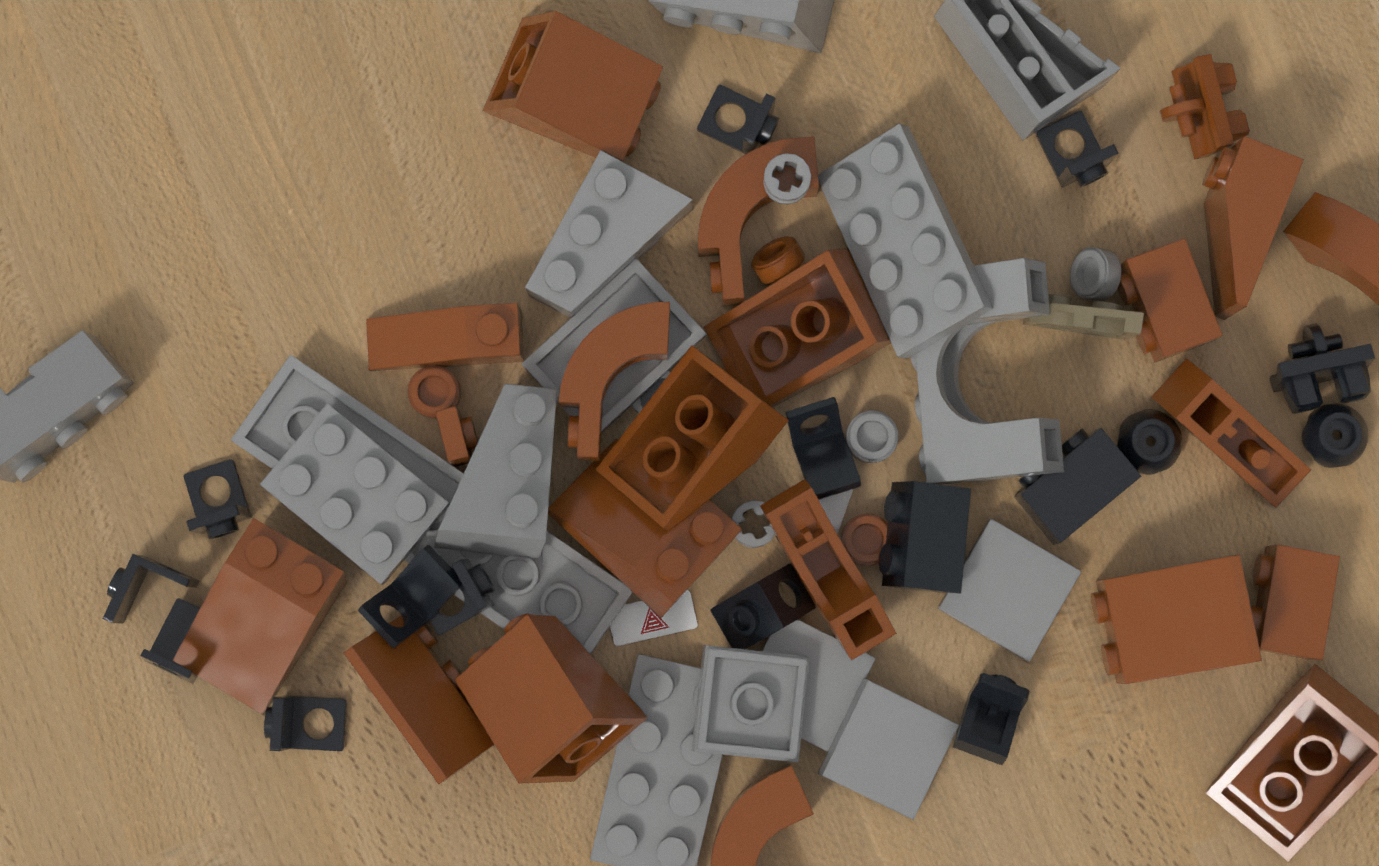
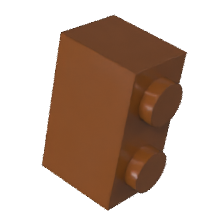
(1173, 301)
(1294, 600)

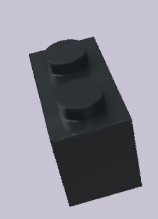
(1091, 479)
(925, 537)

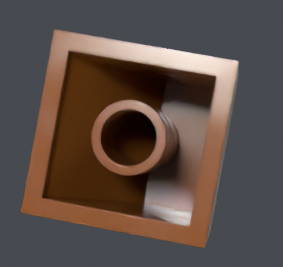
(574, 86)
(1176, 620)
(546, 701)

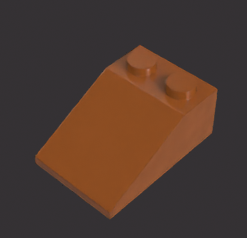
(1242, 213)
(800, 329)
(690, 440)
(633, 546)
(259, 616)
(1301, 763)

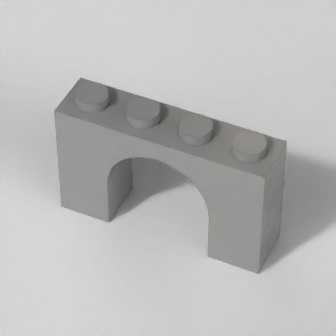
(956, 440)

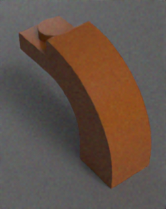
(736, 199)
(1338, 241)
(757, 815)

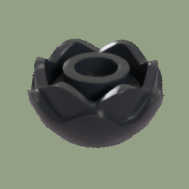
(1318, 435)
(1133, 437)

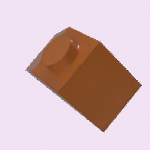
(446, 337)
(1231, 432)

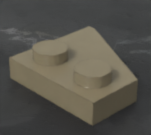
(1100, 319)

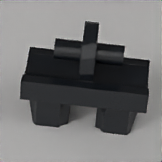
(1301, 376)

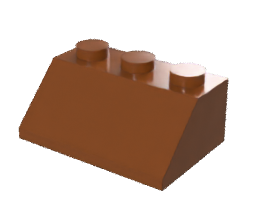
(422, 699)

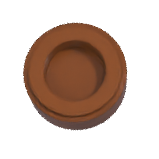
(777, 259)
(433, 390)
(864, 538)

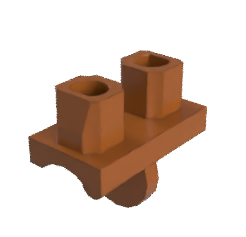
(1201, 108)

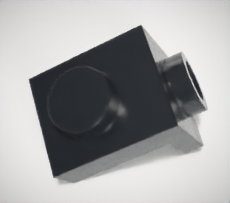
(990, 717)

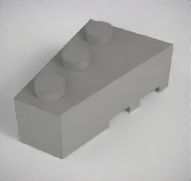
(785, 22)
(1024, 59)
(604, 229)
(56, 403)
(507, 481)

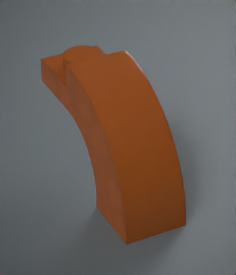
(610, 348)
(827, 570)

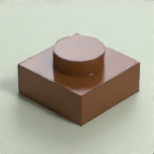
(457, 435)

